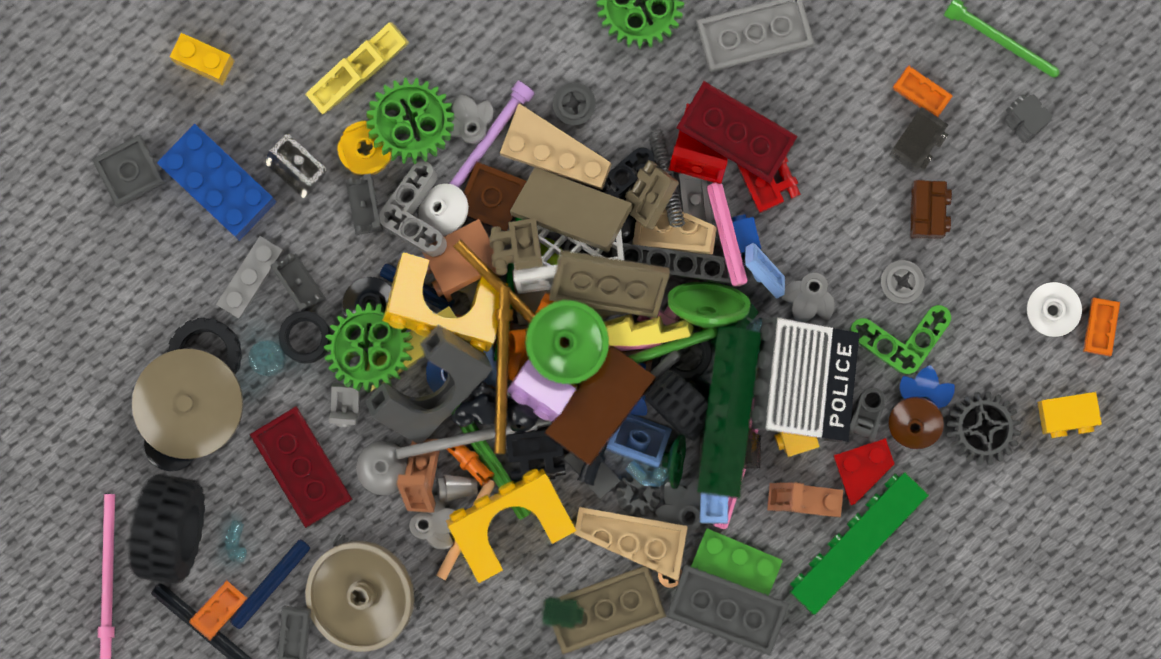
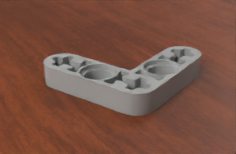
(405, 210)

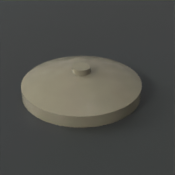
(187, 403)
(359, 596)

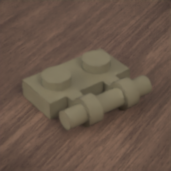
(650, 194)
(524, 242)

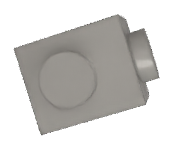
(344, 405)

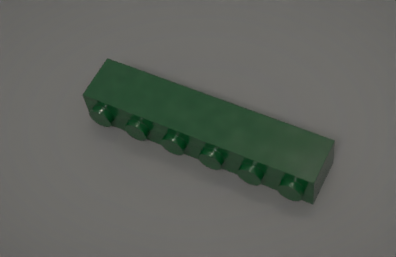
(729, 412)

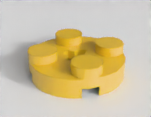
(358, 162)

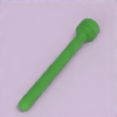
(957, 11)
(678, 344)

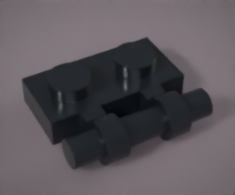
(534, 446)

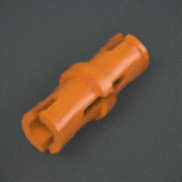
(470, 461)

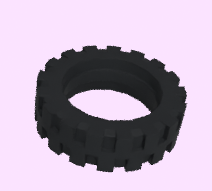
(216, 327)

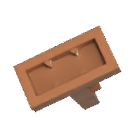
(418, 481)
(805, 499)

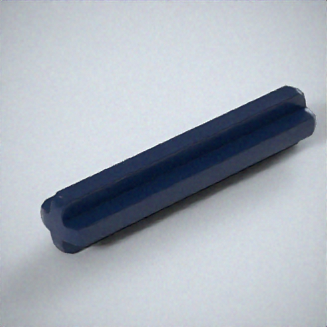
(429, 293)

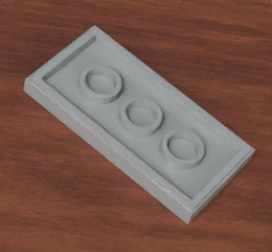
(754, 33)

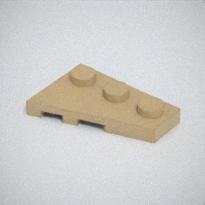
(693, 237)

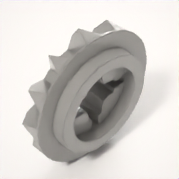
(900, 269)

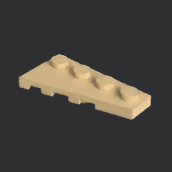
(641, 540)

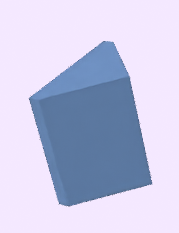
(640, 440)

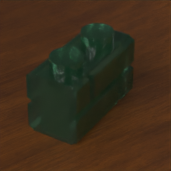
(564, 612)

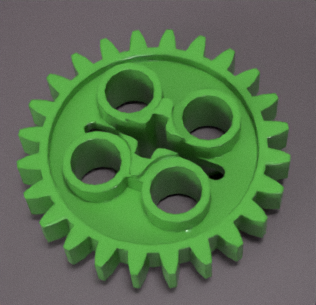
(618, 16)
(386, 128)
(344, 349)

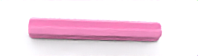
(727, 234)

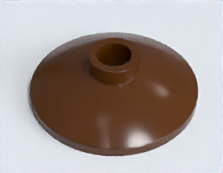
(917, 411)

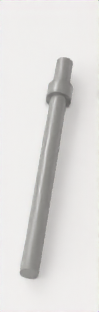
(459, 440)

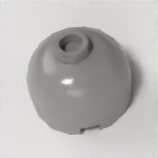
(379, 468)

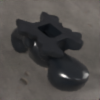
(483, 410)

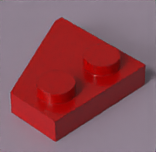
(863, 468)

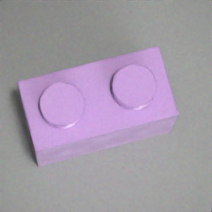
(539, 393)

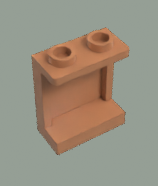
(451, 269)

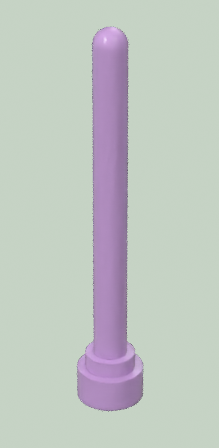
(520, 94)

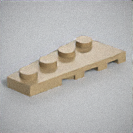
(550, 149)

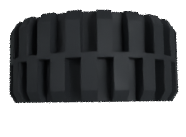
(166, 529)

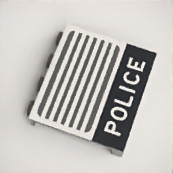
(805, 379)

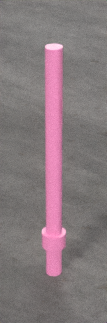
(106, 631)

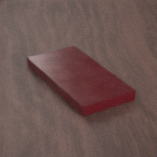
(736, 132)
(301, 467)

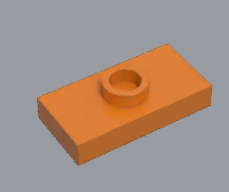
(922, 91)
(1101, 327)
(218, 610)

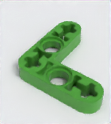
(910, 348)

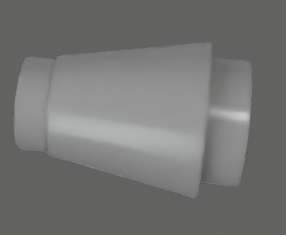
(455, 487)

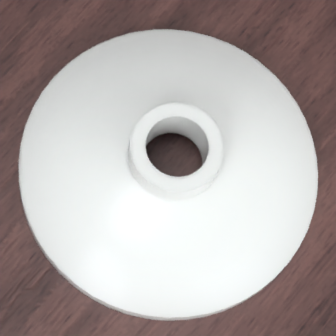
(453, 209)
(1067, 305)

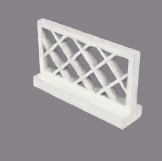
(541, 277)

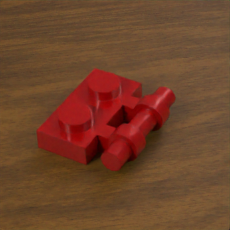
(766, 194)

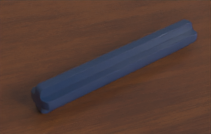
(269, 584)

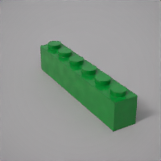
(858, 543)

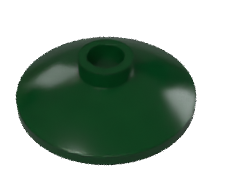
(675, 460)

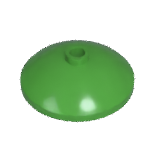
(708, 304)
(586, 342)

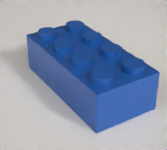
(216, 182)

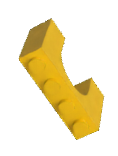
(408, 309)
(471, 525)

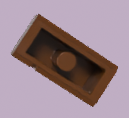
(929, 209)

